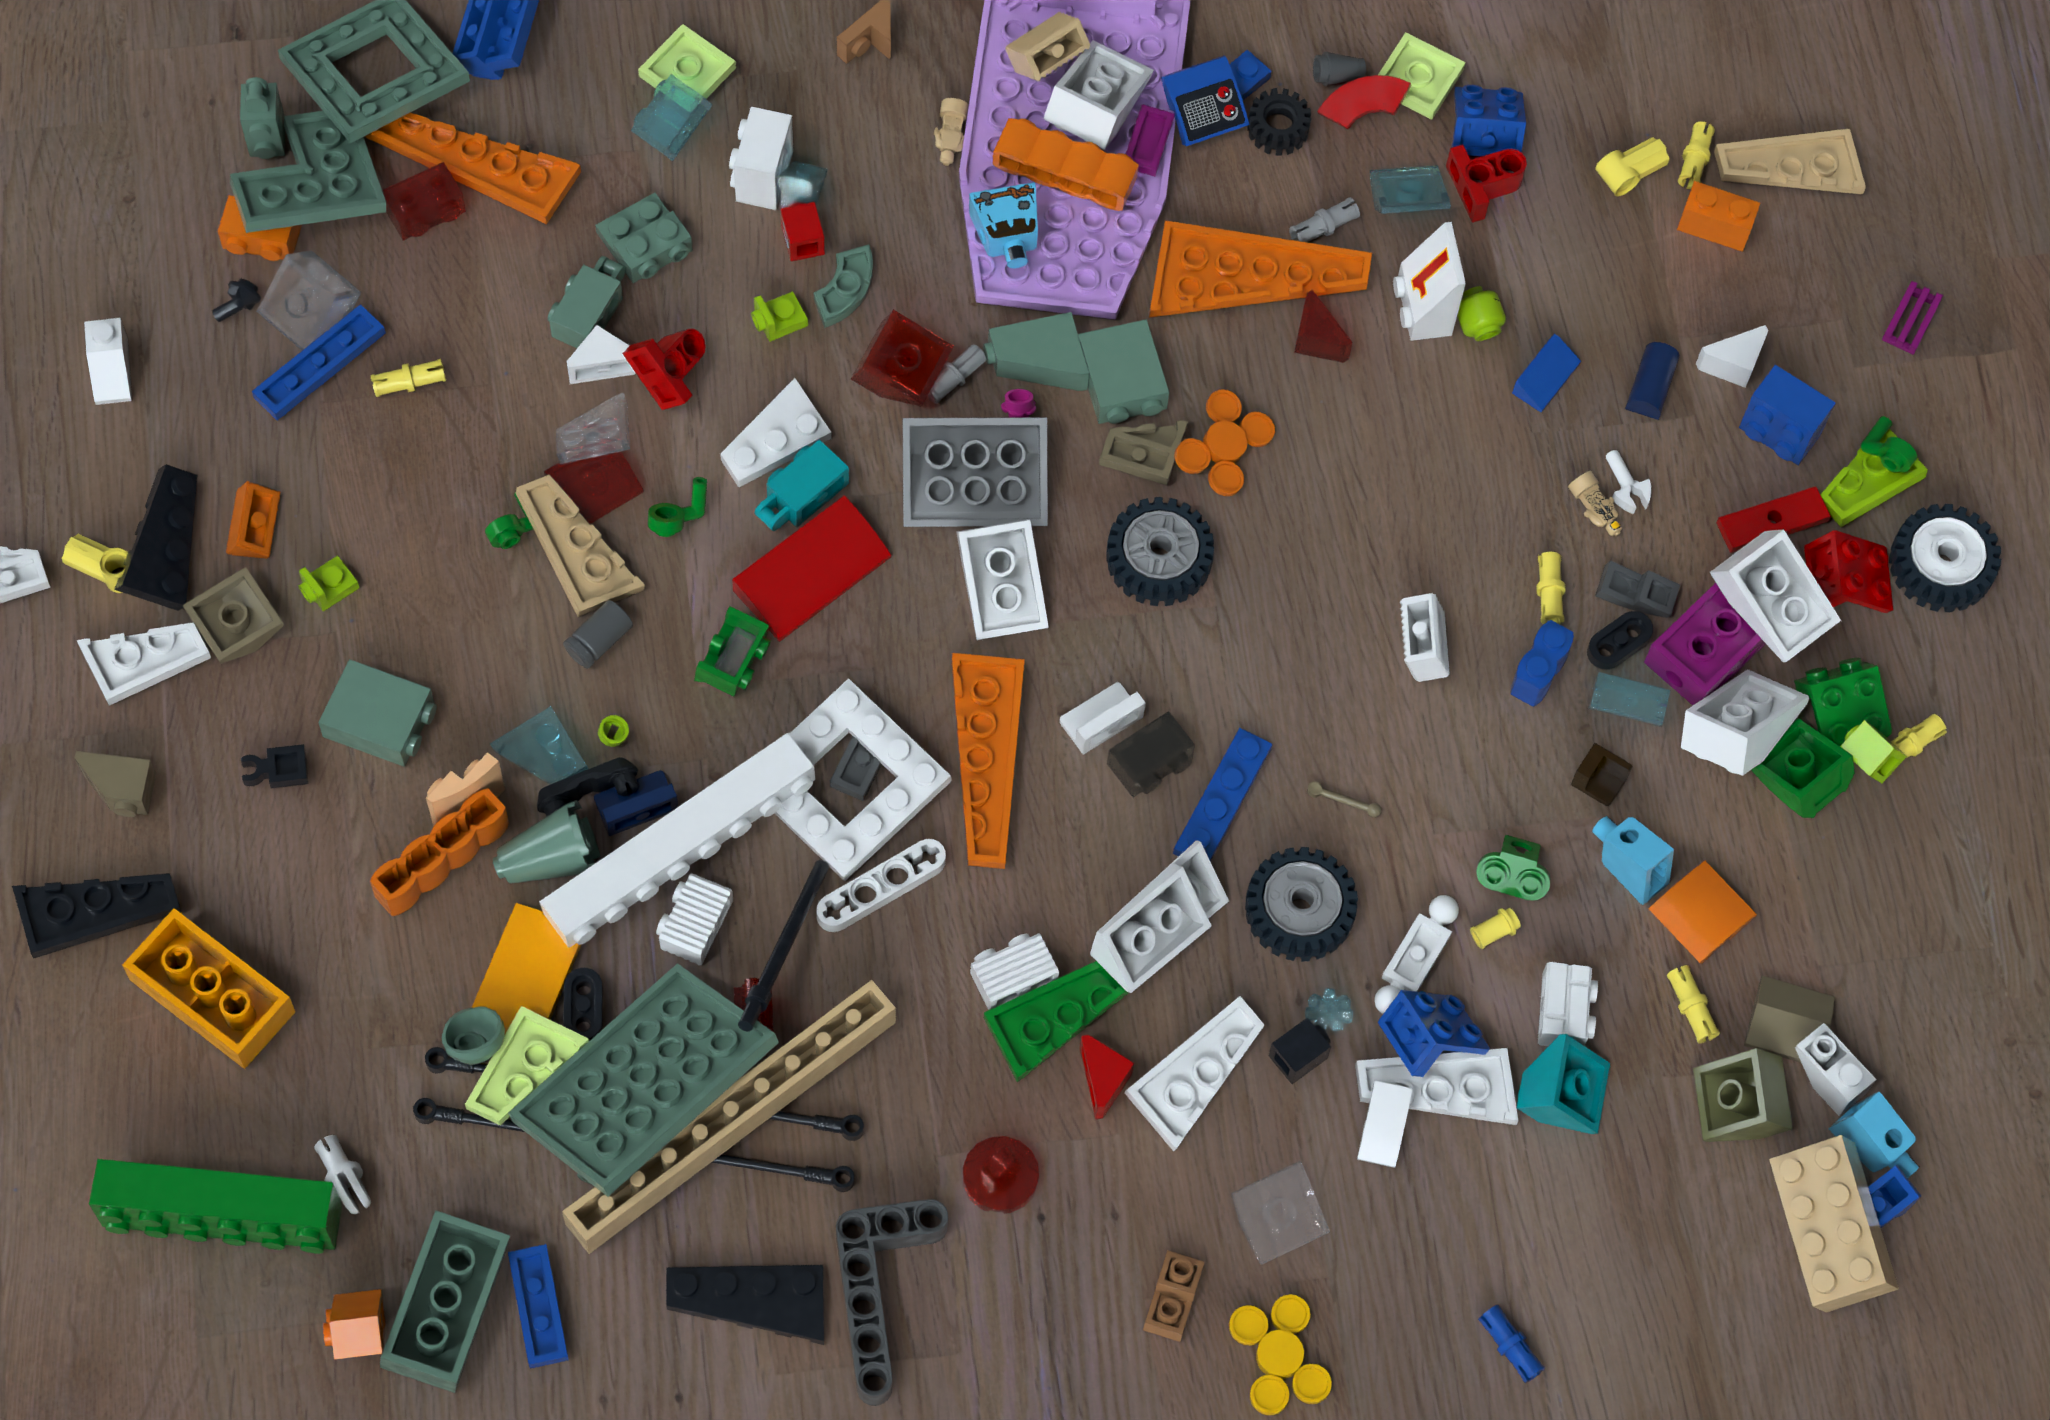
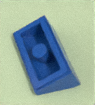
(1546, 373)

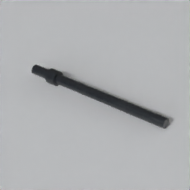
(760, 994)

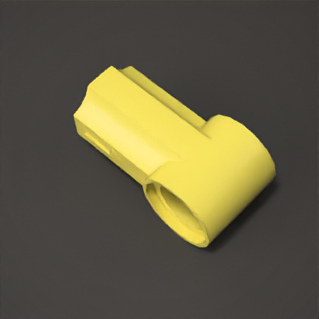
(1625, 169)
(95, 559)

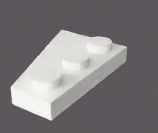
(775, 435)
(138, 661)

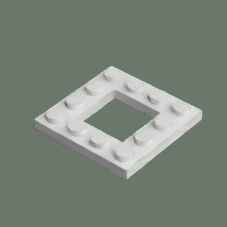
(916, 781)

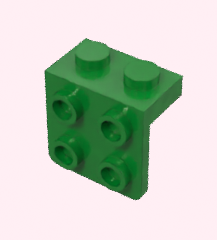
(1846, 698)

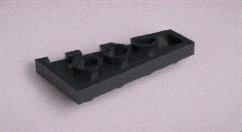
(77, 913)

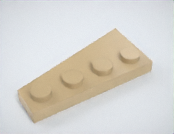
(1796, 161)

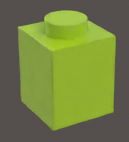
(1873, 751)

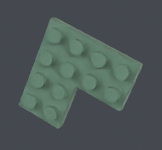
(326, 184)

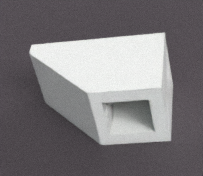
(1833, 1069)

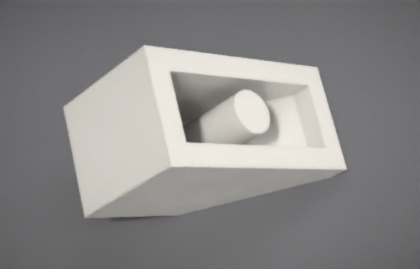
(108, 360)

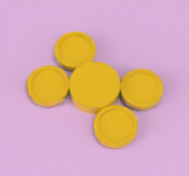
(1280, 1354)

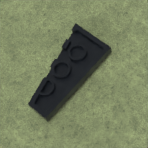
(162, 550)
(761, 1297)

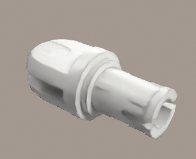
(342, 1173)

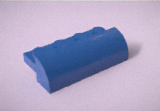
(494, 36)

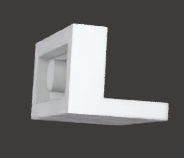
(1102, 717)

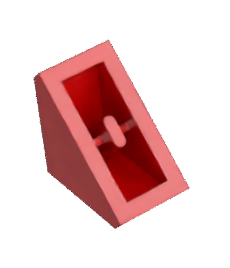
(1105, 1073)

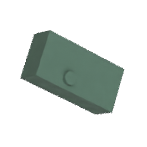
(444, 1301)

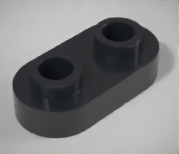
(1618, 642)
(583, 1007)

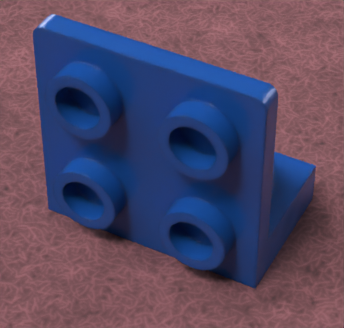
(1488, 119)
(1425, 1025)

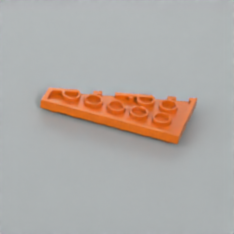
(1226, 268)

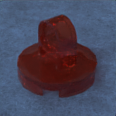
(1000, 1174)

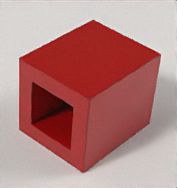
(802, 231)

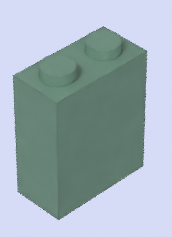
(1124, 372)
(377, 713)

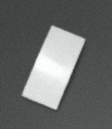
(1384, 1124)

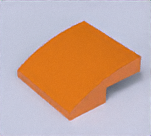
(1702, 911)

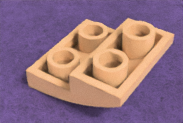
(451, 792)

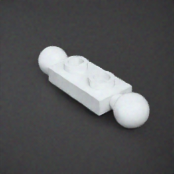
(1418, 951)

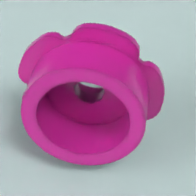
(1018, 403)

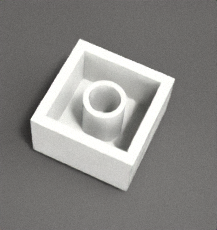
(761, 157)

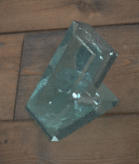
(801, 183)

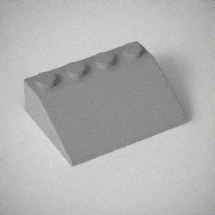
(974, 471)

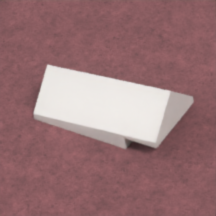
(1160, 919)

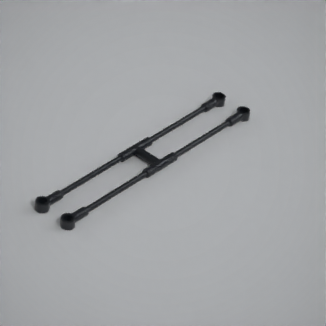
(809, 1173)

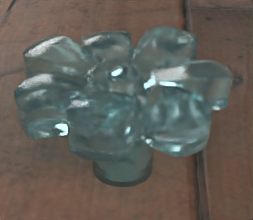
(1329, 1010)

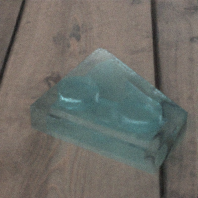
(542, 748)

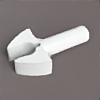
(1628, 484)

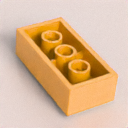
(211, 965)

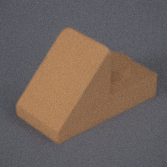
(869, 29)

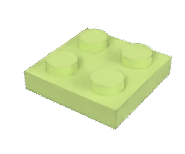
(689, 60)
(1428, 71)

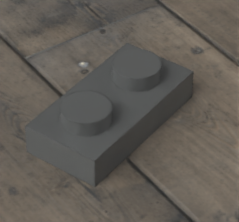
(855, 771)

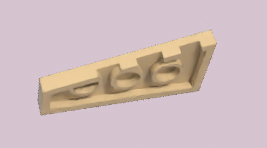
(575, 548)

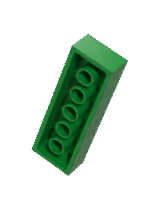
(216, 1205)

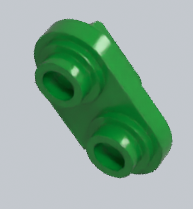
(1515, 871)

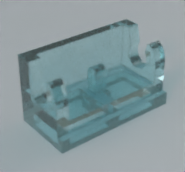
(1629, 699)

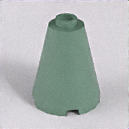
(549, 849)

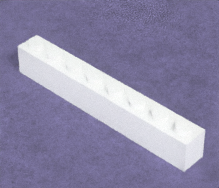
(678, 840)

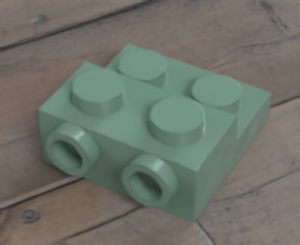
(645, 237)

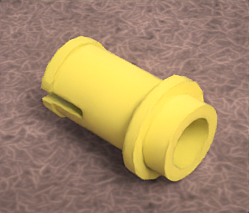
(1498, 926)

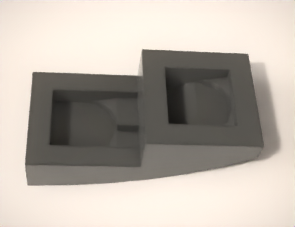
(1637, 592)

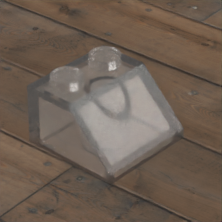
(307, 298)

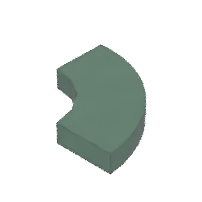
(847, 287)

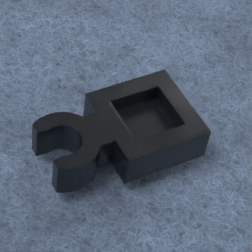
(282, 767)

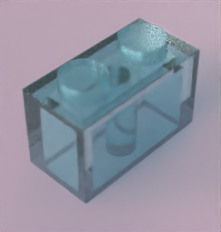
(671, 117)

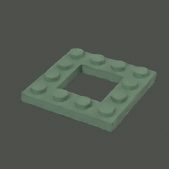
(357, 116)

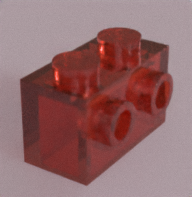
(423, 201)

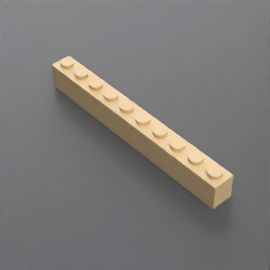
(736, 1114)

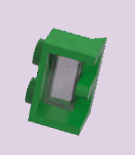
(733, 652)

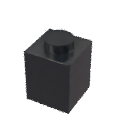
(1300, 1050)

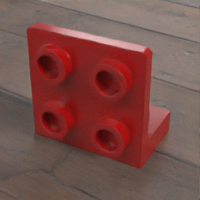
(1851, 570)

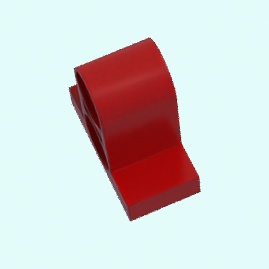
(1489, 170)
(666, 363)

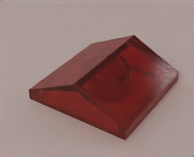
(597, 483)

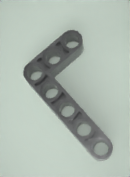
(867, 1286)

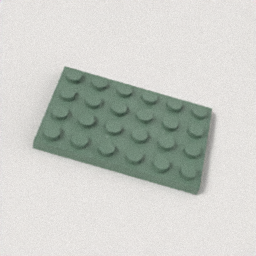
(642, 1079)

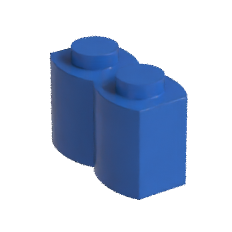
(1542, 663)

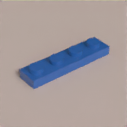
(318, 362)
(1225, 793)

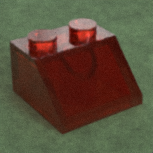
(902, 360)

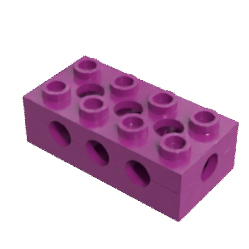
(1703, 647)

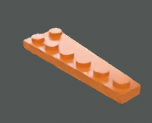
(500, 171)
(987, 732)

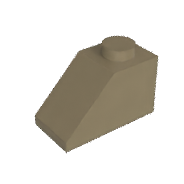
(120, 781)

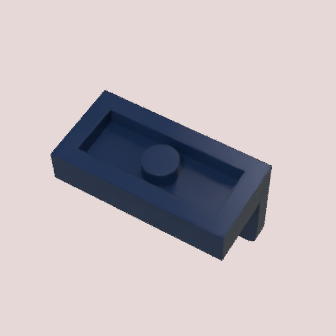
(649, 802)

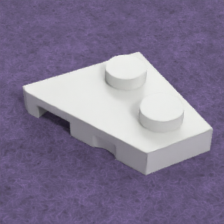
(21, 573)

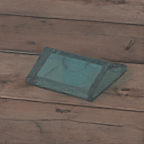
(1408, 189)

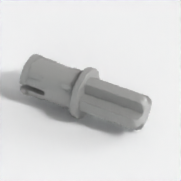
(956, 372)

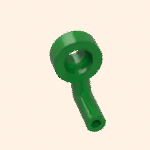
(1894, 453)
(669, 519)
(507, 529)

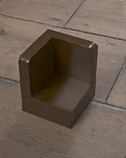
(1601, 774)

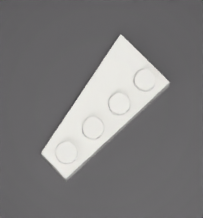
(1454, 1085)

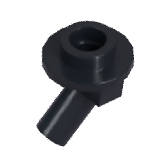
(243, 295)

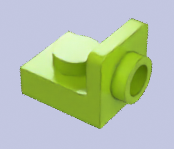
(778, 316)
(327, 583)

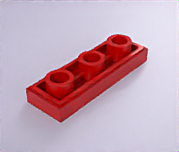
(1789, 512)

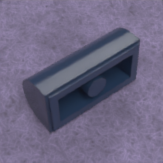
(1653, 380)

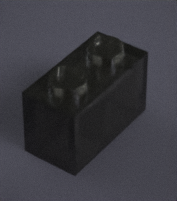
(1151, 755)

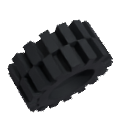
(1279, 138)

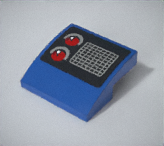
(1205, 100)

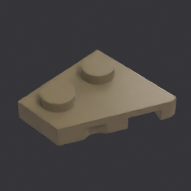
(1143, 450)

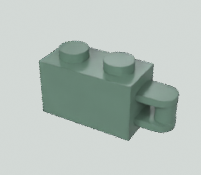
(262, 118)
(587, 301)

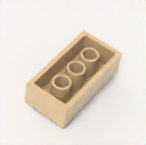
(1833, 1224)

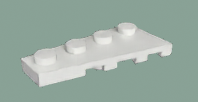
(1190, 1076)

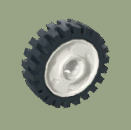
(1939, 581)

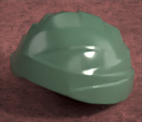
(473, 1035)

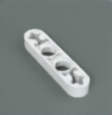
(878, 881)

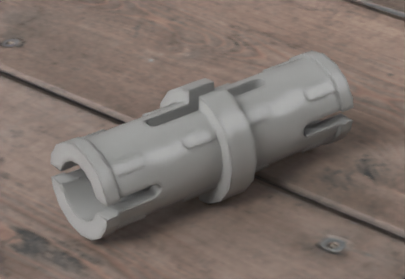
(1325, 221)

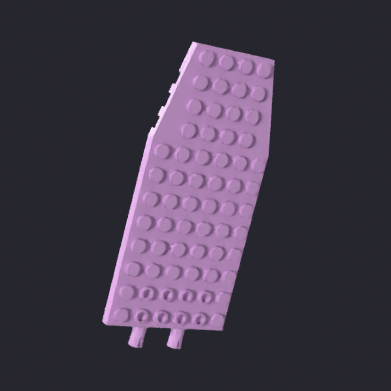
(1082, 249)

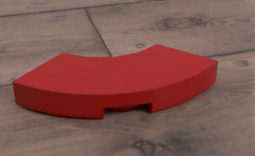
(1364, 96)

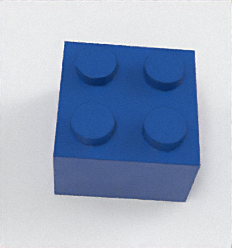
(1786, 415)

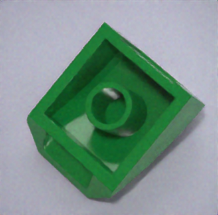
(1806, 769)

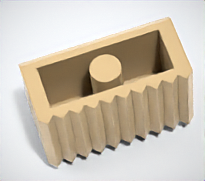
(1048, 46)

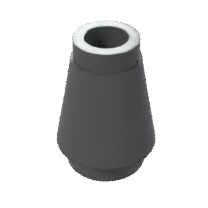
(1337, 68)

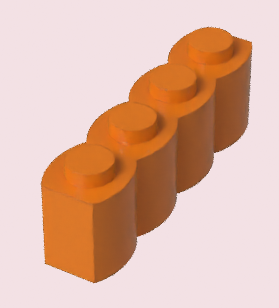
(1065, 164)
(432, 857)

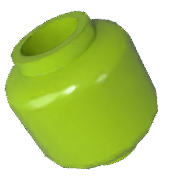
(1481, 314)

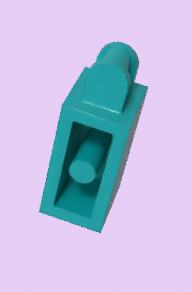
(803, 486)

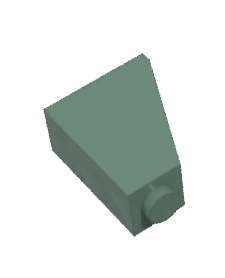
(1039, 352)

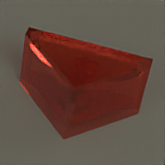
(1320, 333)

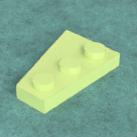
(527, 1057)

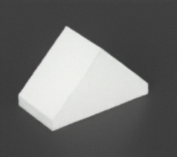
(1733, 357)
(598, 358)

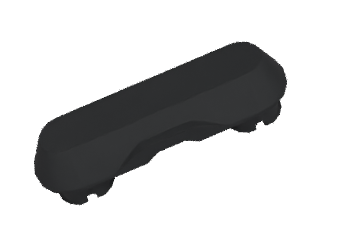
(614, 773)

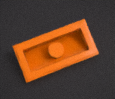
(253, 521)

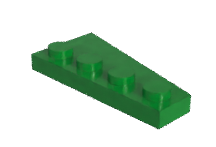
(1050, 1016)

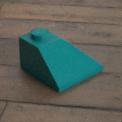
(1565, 1086)

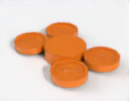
(1224, 442)

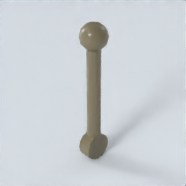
(1315, 790)

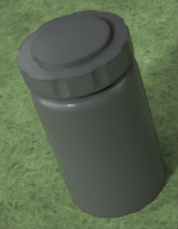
(598, 634)

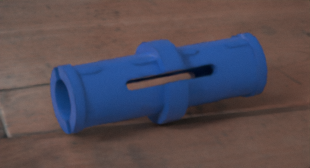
(1511, 1343)

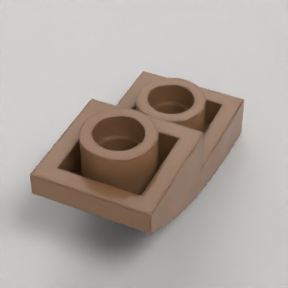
(1173, 1296)

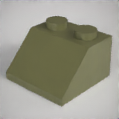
(1742, 1097)

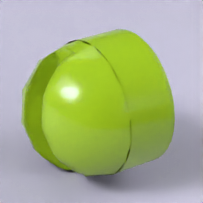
(621, 734)

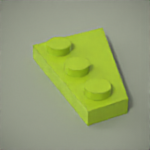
(1866, 485)

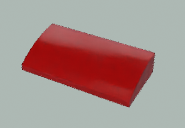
(811, 568)

